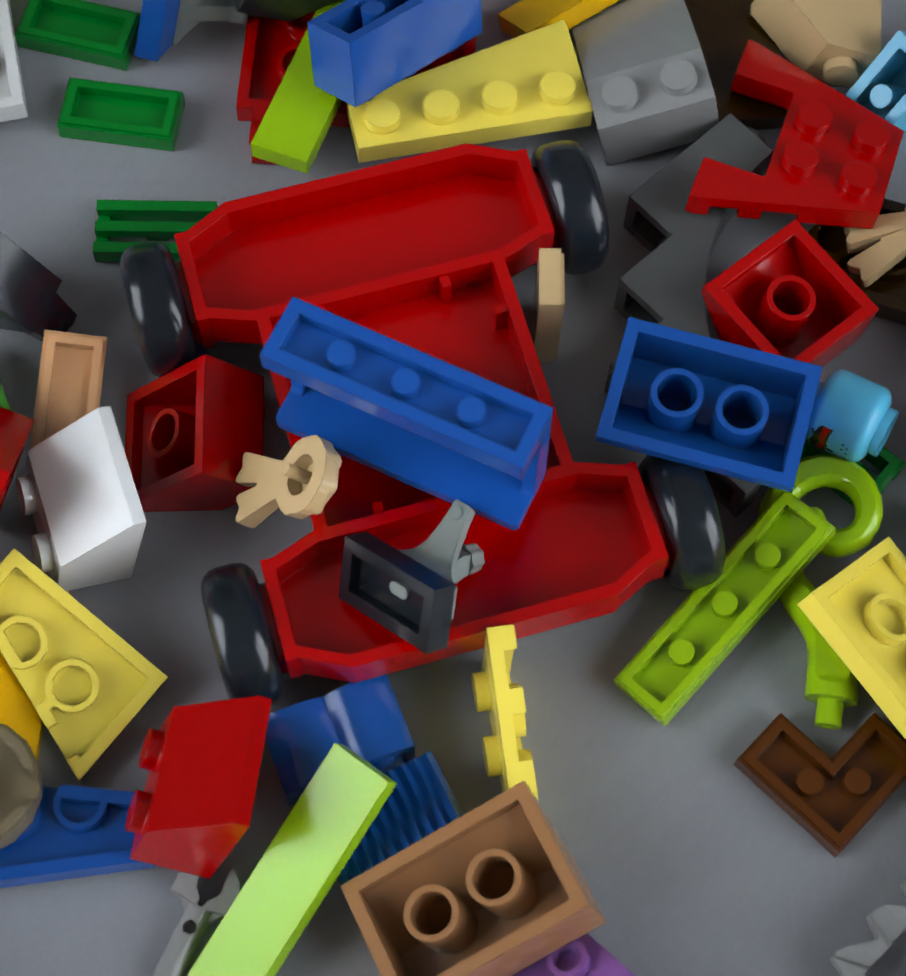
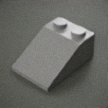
(645, 78)

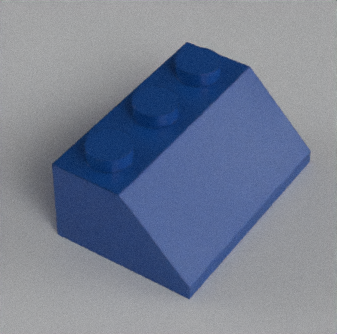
(709, 404)

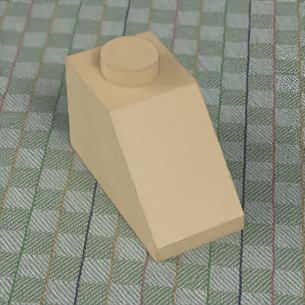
(824, 36)

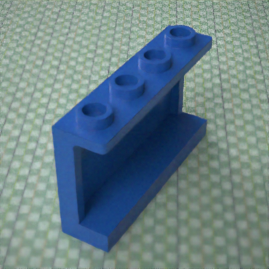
(409, 413)

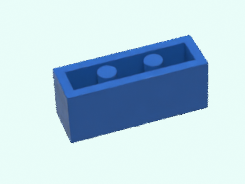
(377, 43)

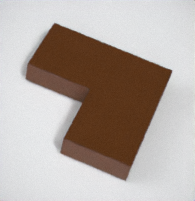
(825, 793)

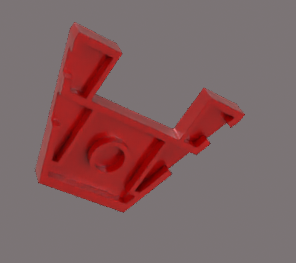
(827, 159)

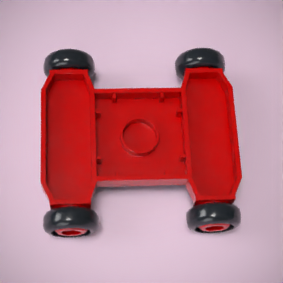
(430, 262)

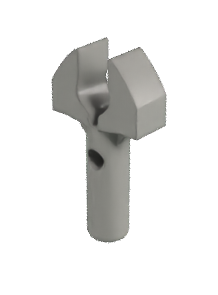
(194, 920)

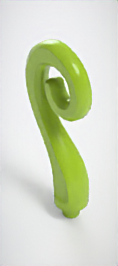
(827, 677)

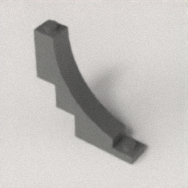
(670, 279)

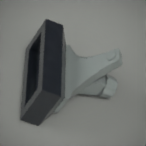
(415, 587)

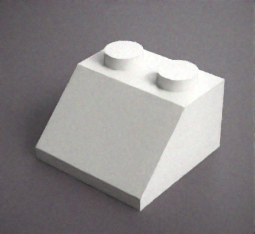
(83, 503)

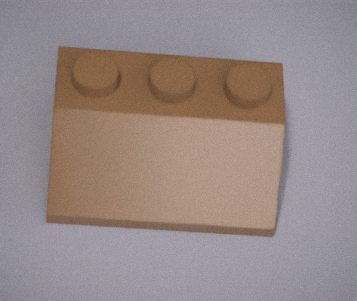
(475, 895)

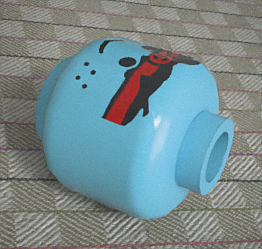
(851, 416)

